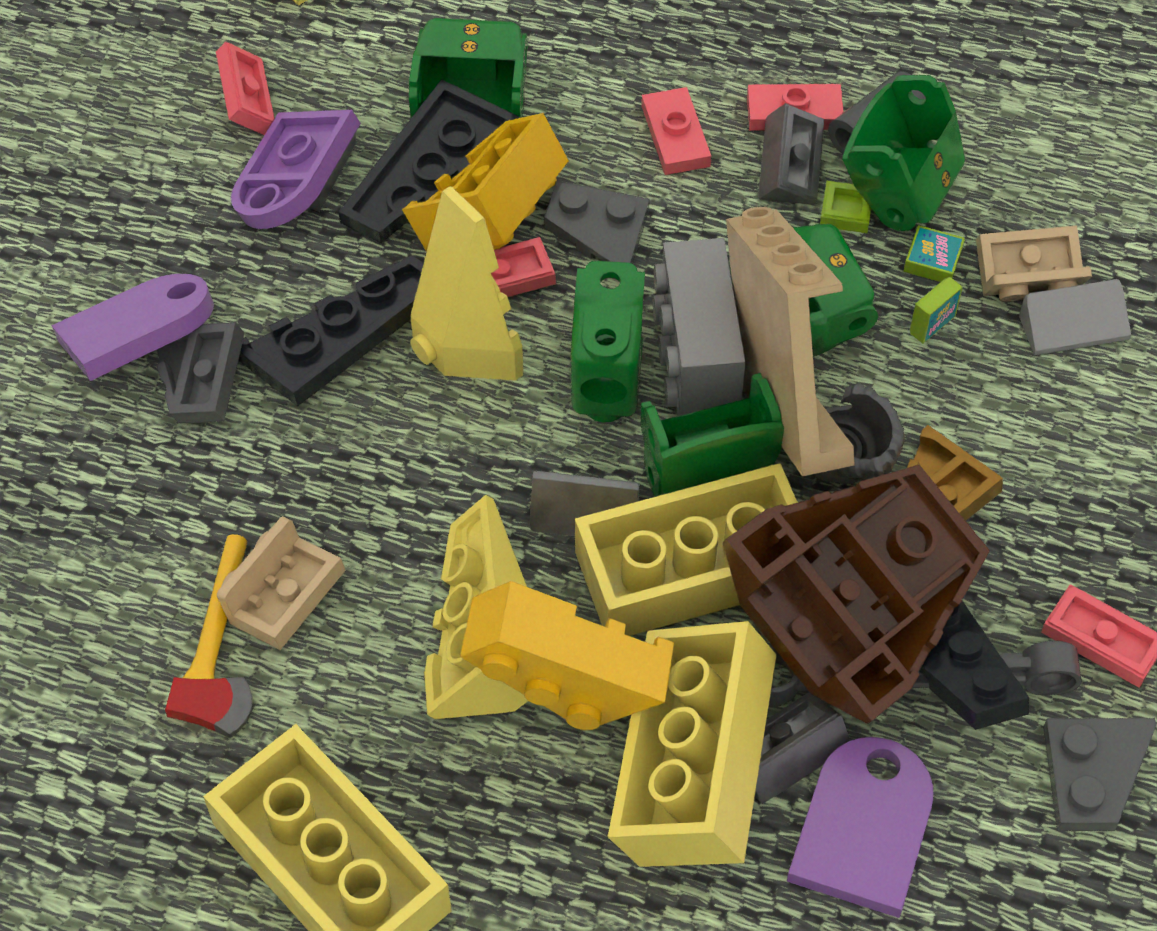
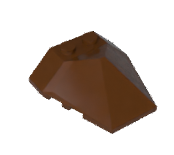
(857, 584)

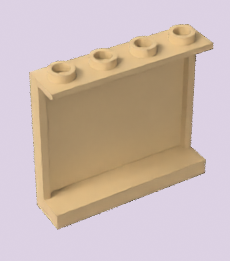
(772, 287)

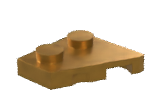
(956, 473)

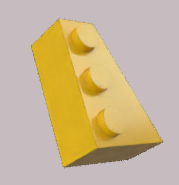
(502, 179)
(563, 660)

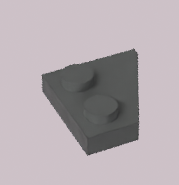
(597, 221)
(200, 372)
(1094, 768)

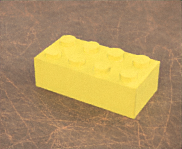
(667, 553)
(697, 756)
(324, 843)

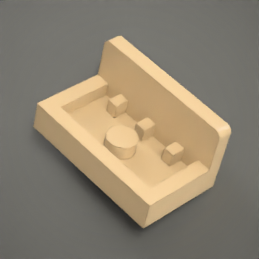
(1030, 261)
(278, 584)

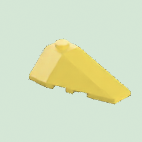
(458, 302)
(474, 562)

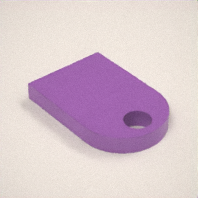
(291, 165)
(134, 323)
(863, 829)

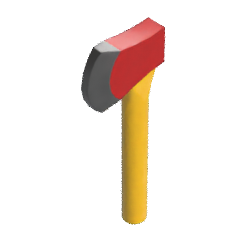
(199, 697)

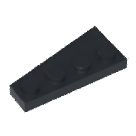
(428, 146)
(334, 335)
(972, 674)

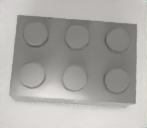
(698, 326)

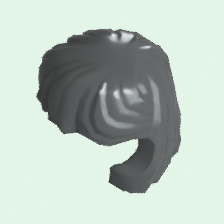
(873, 431)

